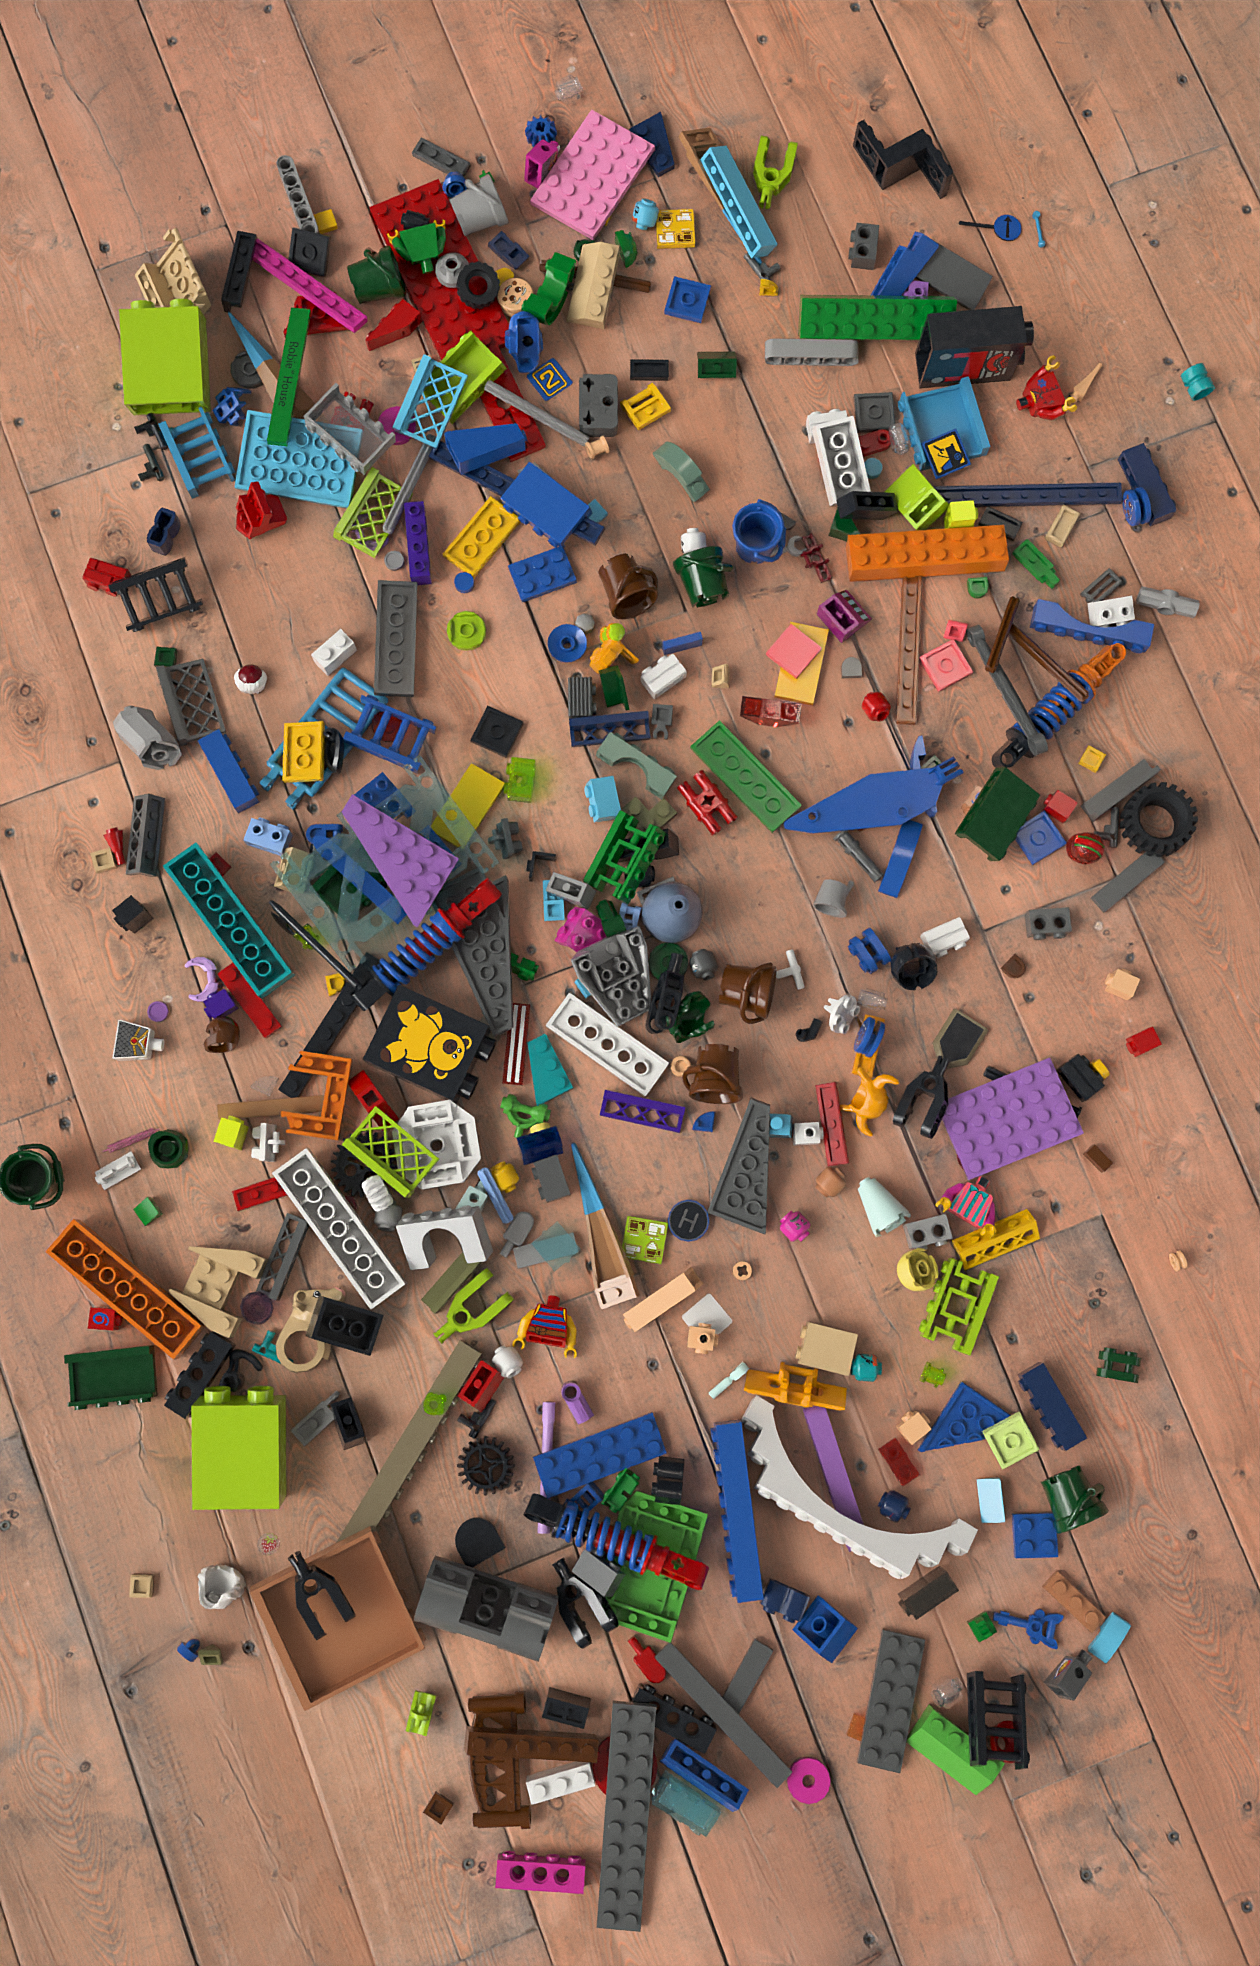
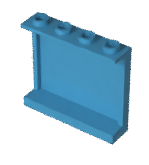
(941, 411)

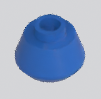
(454, 184)

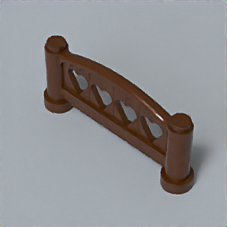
(508, 1810)

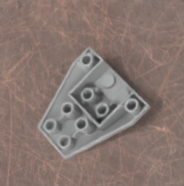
(617, 974)

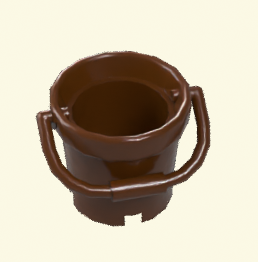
(628, 587)
(749, 989)
(715, 1075)

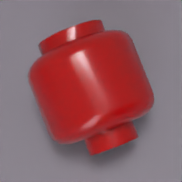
(876, 706)

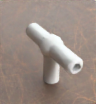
(794, 970)

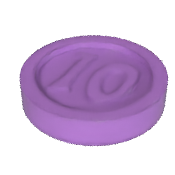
(157, 1011)

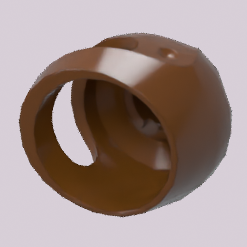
(222, 1030)

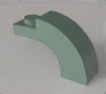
(683, 468)

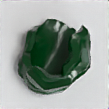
(690, 1017)

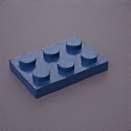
(542, 574)

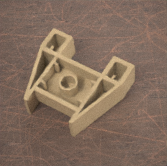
(213, 1284)

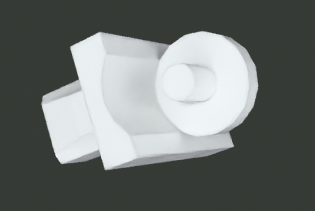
(268, 1142)

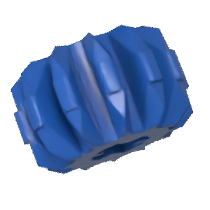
(539, 130)

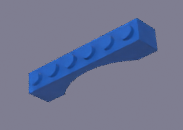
(1052, 618)

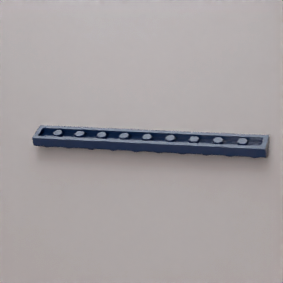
(499, 483)
(1034, 494)

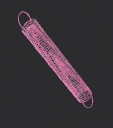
(131, 1137)

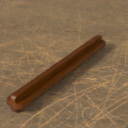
(1002, 634)

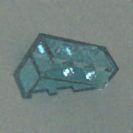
(684, 1804)

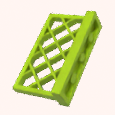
(356, 508)
(381, 1168)

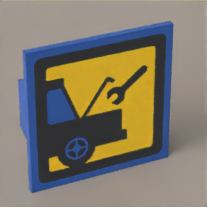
(946, 453)

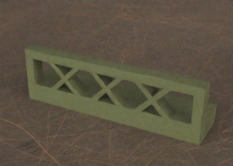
(449, 1283)

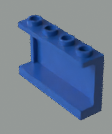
(545, 505)

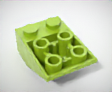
(917, 498)

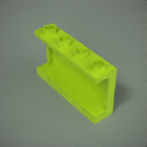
(472, 359)

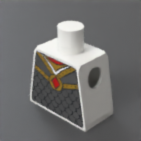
(135, 1042)

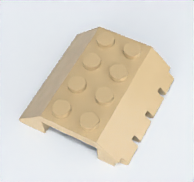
(172, 277)

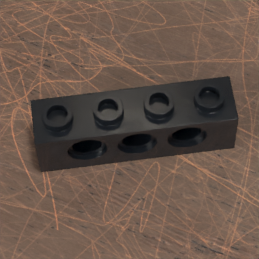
(222, 1348)
(698, 1739)

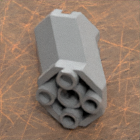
(147, 737)

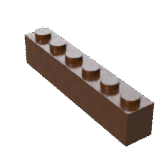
(531, 1744)

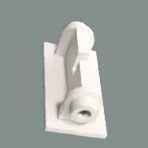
(117, 1170)

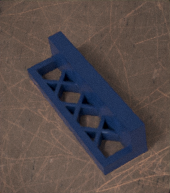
(609, 721)

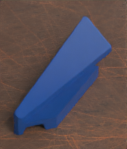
(905, 265)

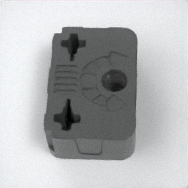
(593, 405)

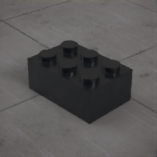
(344, 1325)

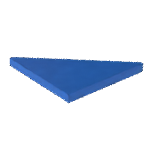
(962, 1420)

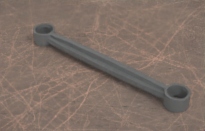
(1036, 741)

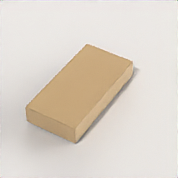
(1062, 526)

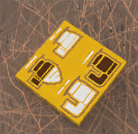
(675, 229)

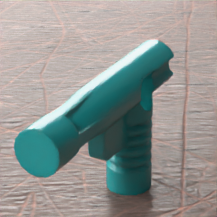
(270, 1347)

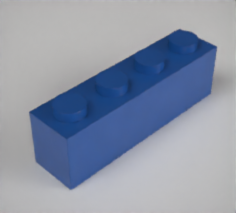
(229, 771)
(704, 1775)

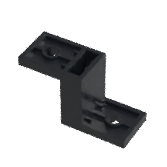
(902, 159)

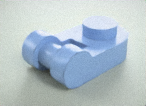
(625, 909)

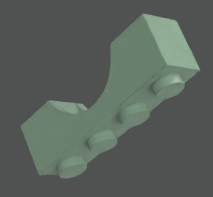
(616, 750)

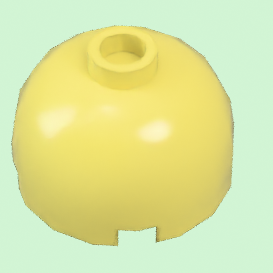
(917, 1270)

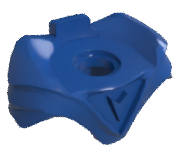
(525, 356)

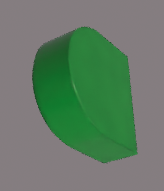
(977, 586)

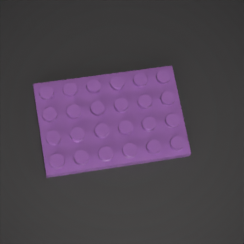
(1010, 1119)

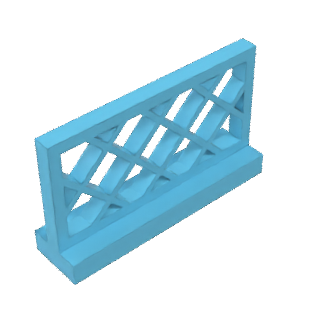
(414, 395)

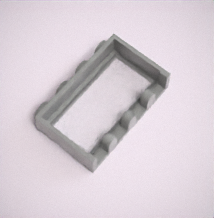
(348, 430)

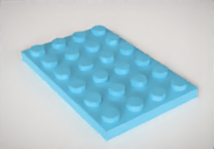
(299, 471)

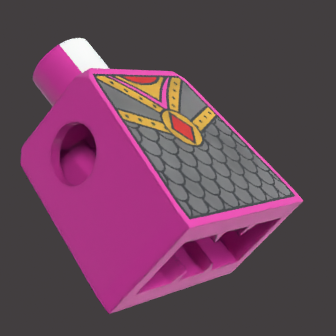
(540, 162)

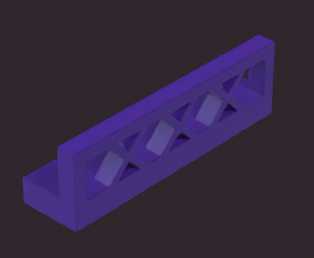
(648, 1104)

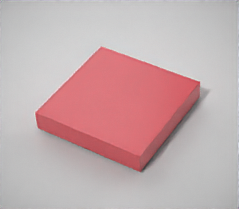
(793, 651)
(946, 665)

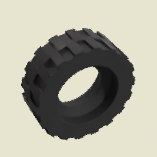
(462, 286)

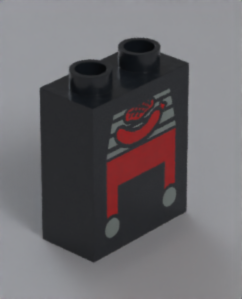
(972, 344)

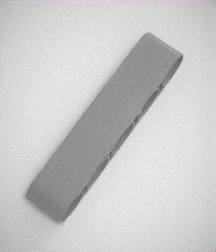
(296, 193)
(811, 352)

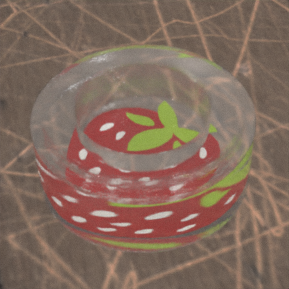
(268, 1544)

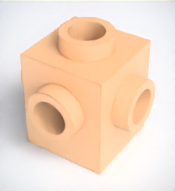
(694, 1338)

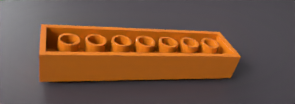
(926, 553)
(126, 1288)

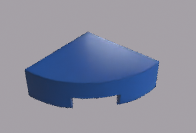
(704, 1122)

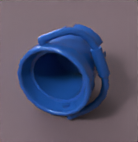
(758, 531)

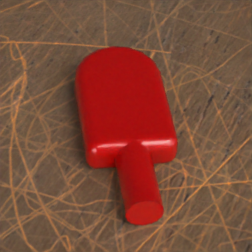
(646, 1662)

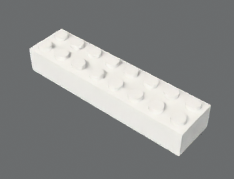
(339, 1228)

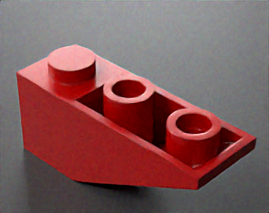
(395, 326)

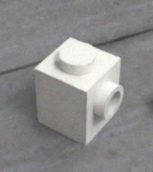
(807, 1133)

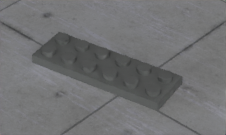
(395, 638)
(891, 1701)

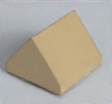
(720, 676)

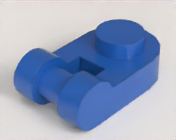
(322, 829)

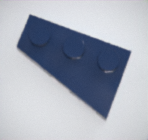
(654, 131)

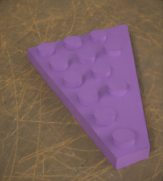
(405, 859)

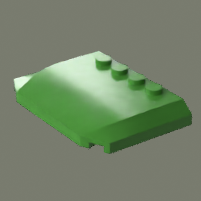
(651, 1601)

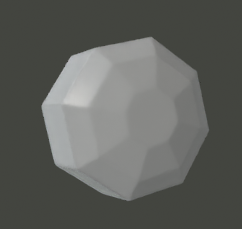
(585, 623)

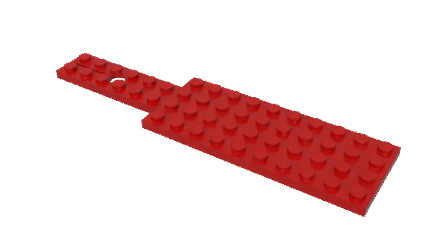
(440, 306)

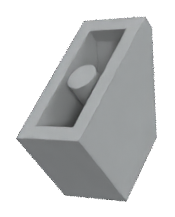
(571, 890)

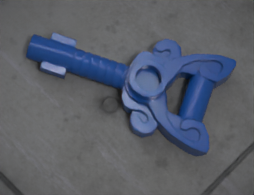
(1033, 1625)

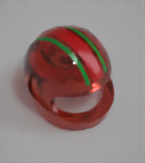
(1086, 847)

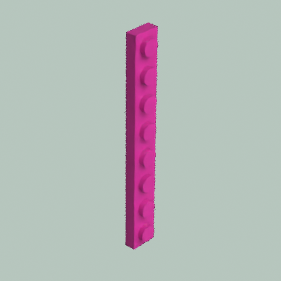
(308, 287)

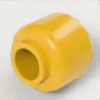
(505, 1176)

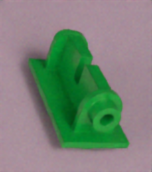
(524, 970)
(614, 1497)

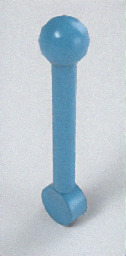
(1036, 214)

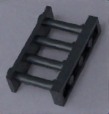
(159, 574)
(979, 1730)

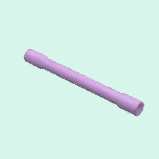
(548, 1419)

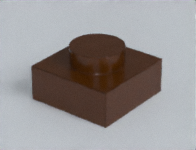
(438, 1807)

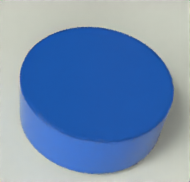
(464, 582)

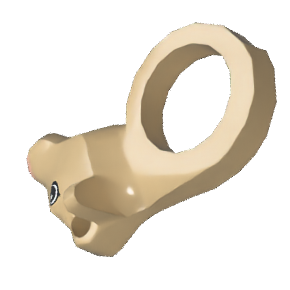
(303, 1308)

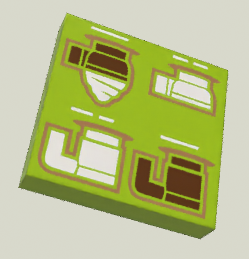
(644, 1239)

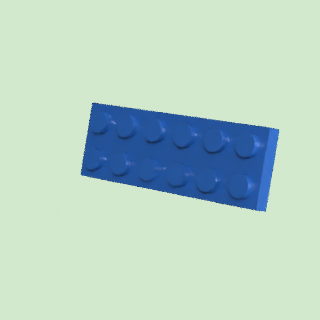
(599, 1455)

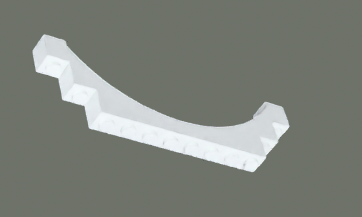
(884, 1549)

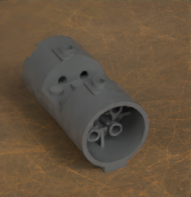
(486, 1608)

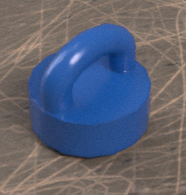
(187, 1651)

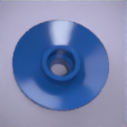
(567, 634)

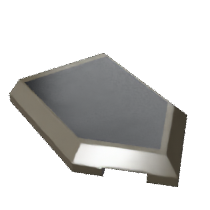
(959, 1039)

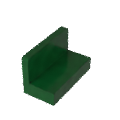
(717, 364)
(613, 687)

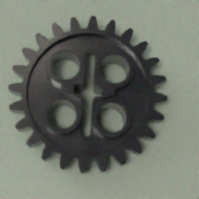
(355, 1182)

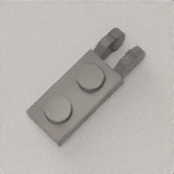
(315, 1421)

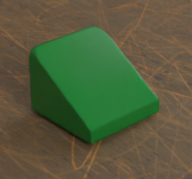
(147, 1211)

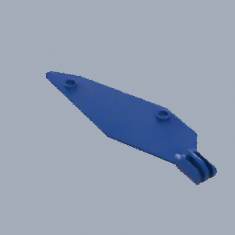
(877, 800)

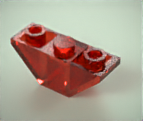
(770, 712)

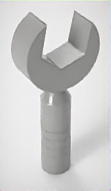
(790, 547)

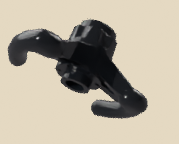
(234, 1378)

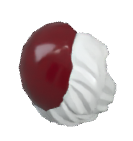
(250, 679)

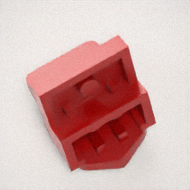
(258, 512)

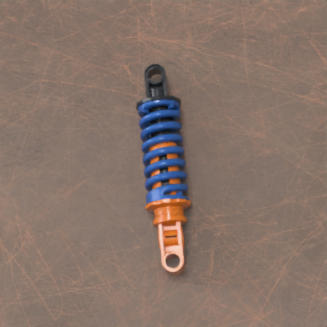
(1059, 705)

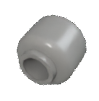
(388, 1218)

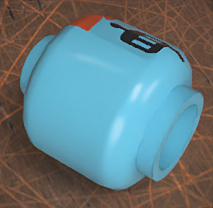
(645, 214)

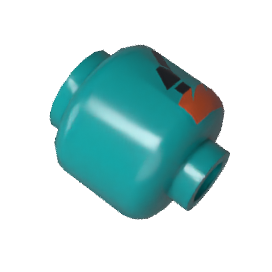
(866, 1367)

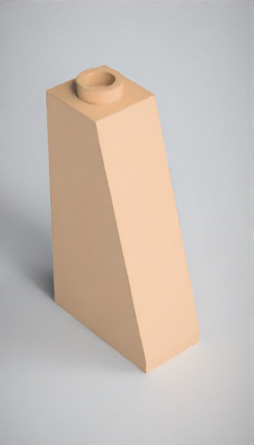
(662, 1299)

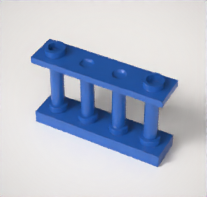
(374, 746)

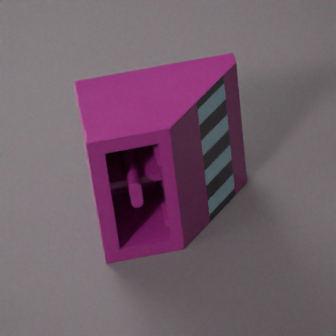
(843, 615)

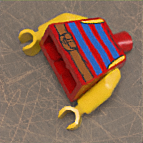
(548, 1326)

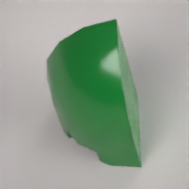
(627, 247)

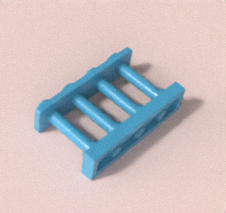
(186, 466)

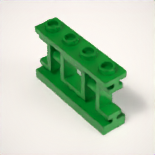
(611, 851)

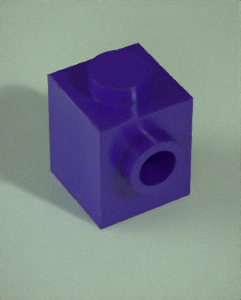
(219, 1004)

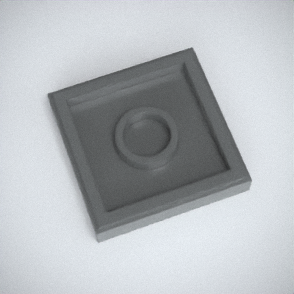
(874, 411)

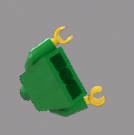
(420, 244)

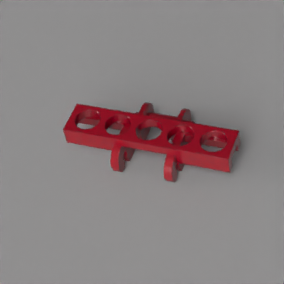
(812, 548)

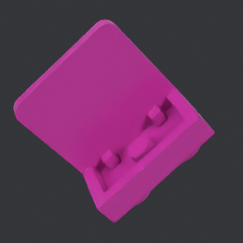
(580, 930)

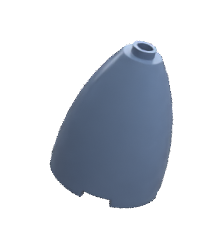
(663, 917)

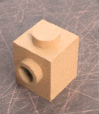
(1121, 983)
(913, 1426)

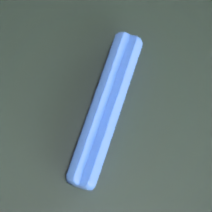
(495, 1195)

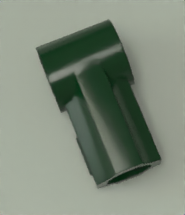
(610, 919)

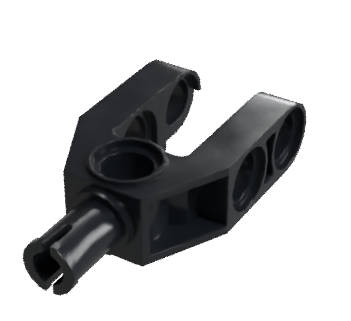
(668, 987)
(939, 1103)
(323, 1581)
(566, 1604)

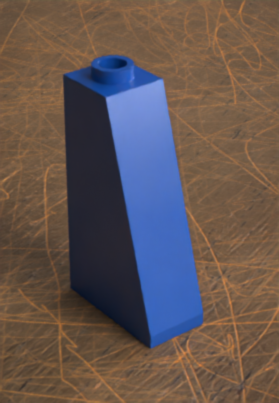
(484, 445)

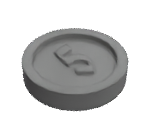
(394, 560)

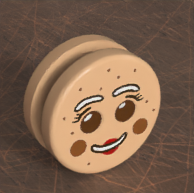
(512, 294)

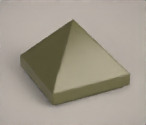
(210, 1655)

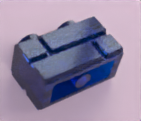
(539, 1145)

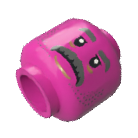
(795, 1226)

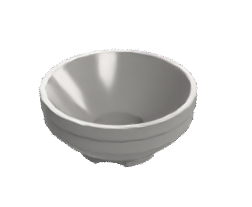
(447, 276)

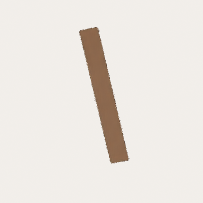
(270, 1107)

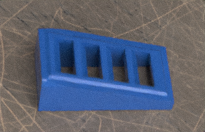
(595, 1492)

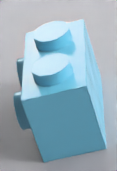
(602, 798)

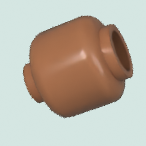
(830, 1182)

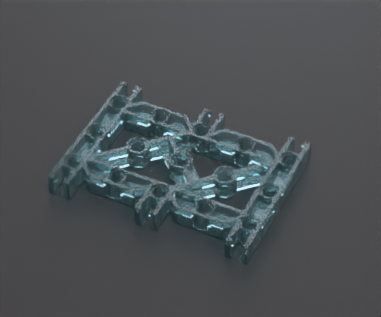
(358, 861)

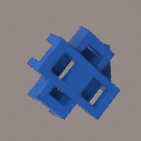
(231, 395)

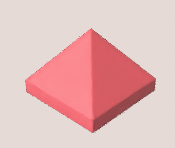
(955, 630)

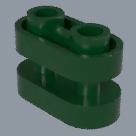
(1129, 1359)

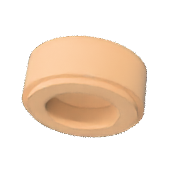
(679, 1065)

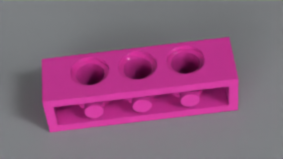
(529, 1880)

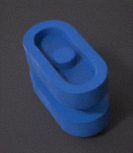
(868, 962)

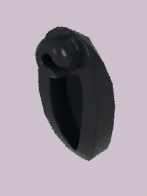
(333, 750)

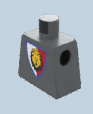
(1070, 1676)

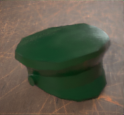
(168, 1148)

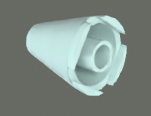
(881, 1207)

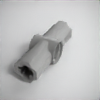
(1167, 602)

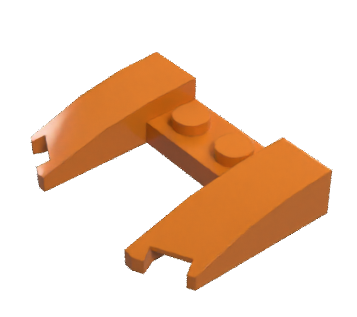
(330, 1123)

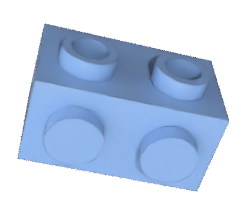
(268, 836)

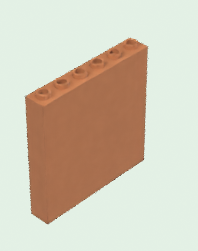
(352, 1649)

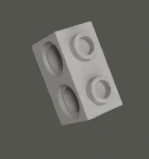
(926, 1227)

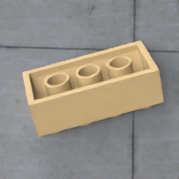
(594, 284)

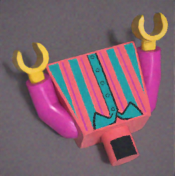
(971, 1204)

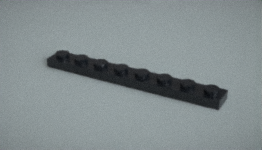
(328, 1029)

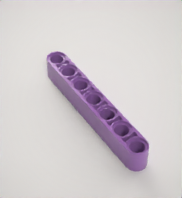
(832, 1463)

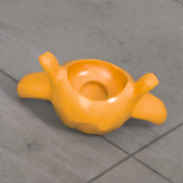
(869, 1099)

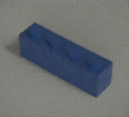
(1142, 472)
(1051, 1406)

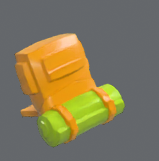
(610, 648)

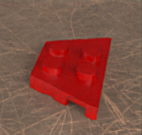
(319, 321)

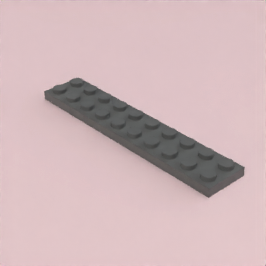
(626, 1816)

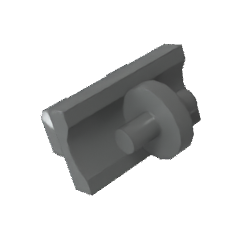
(503, 840)

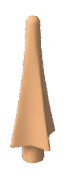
(1081, 388)

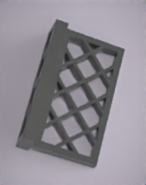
(173, 705)

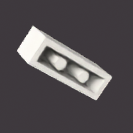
(560, 1781)

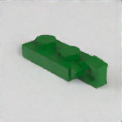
(1036, 563)

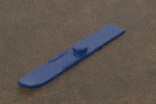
(371, 888)

